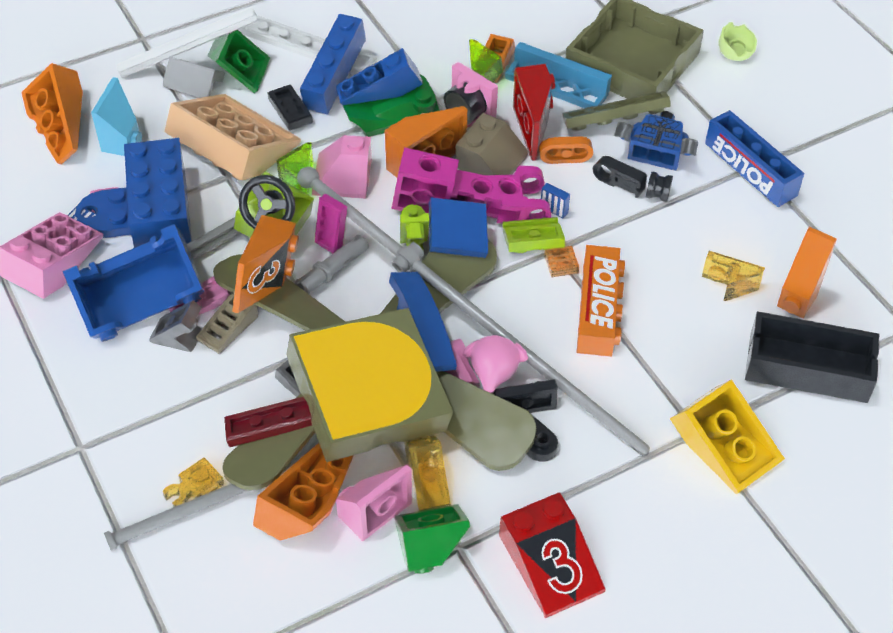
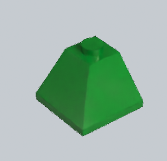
(240, 59)
(430, 536)

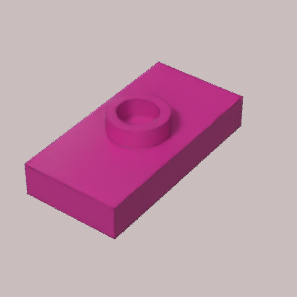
(330, 223)

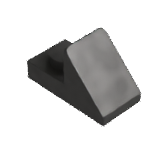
(178, 328)

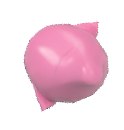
(495, 360)

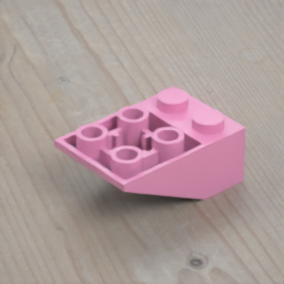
(44, 251)

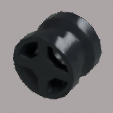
(659, 186)

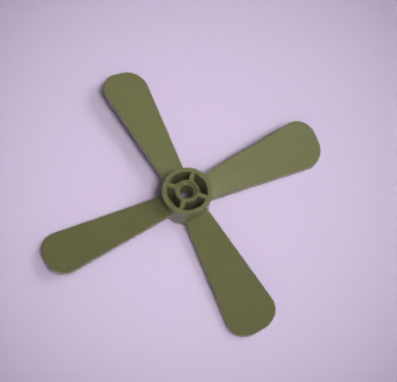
(481, 422)

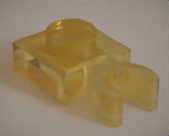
(194, 482)

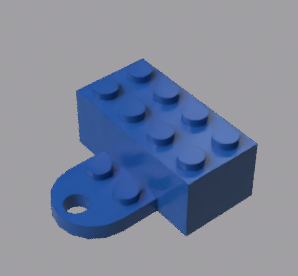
(152, 195)

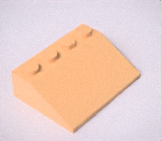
(229, 134)

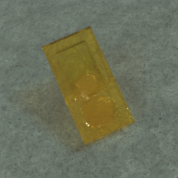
(738, 275)

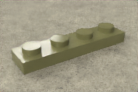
(626, 108)

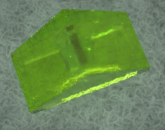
(485, 61)
(293, 162)

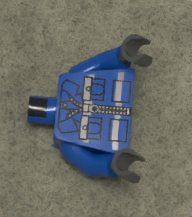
(657, 140)

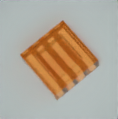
(561, 261)

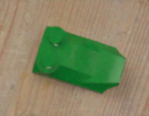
(379, 115)

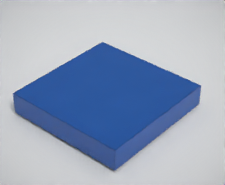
(458, 227)

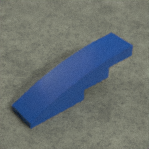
(417, 297)

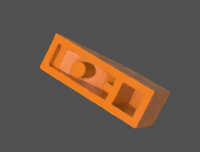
(807, 272)

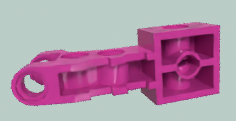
(437, 176)

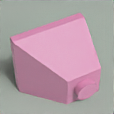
(346, 166)
(375, 501)

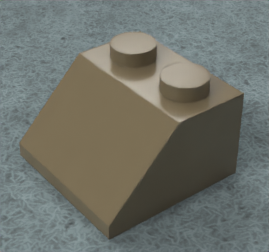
(490, 148)

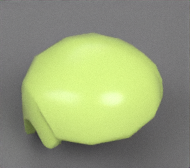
(737, 42)

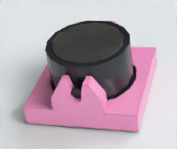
(471, 91)

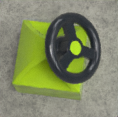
(271, 198)

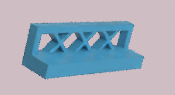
(566, 73)

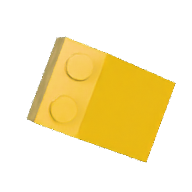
(728, 436)

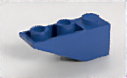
(383, 80)

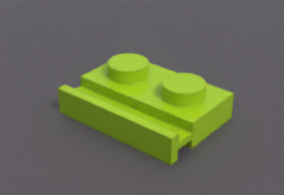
(533, 234)

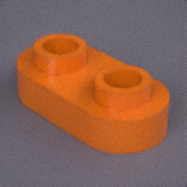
(566, 150)

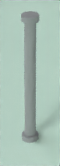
(171, 515)

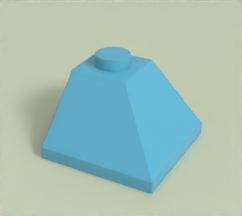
(115, 120)

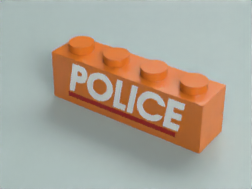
(599, 301)

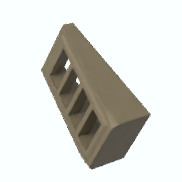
(235, 328)

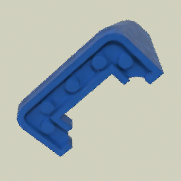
(135, 284)

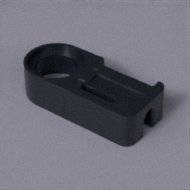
(621, 175)

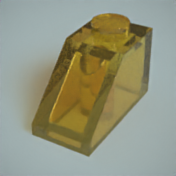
(428, 472)

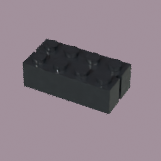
(813, 357)

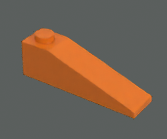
(55, 106)
(301, 495)

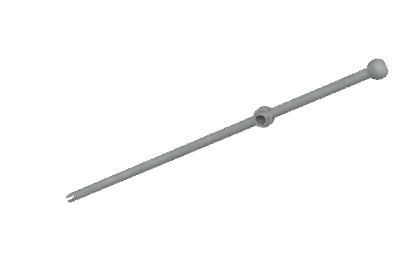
(409, 259)

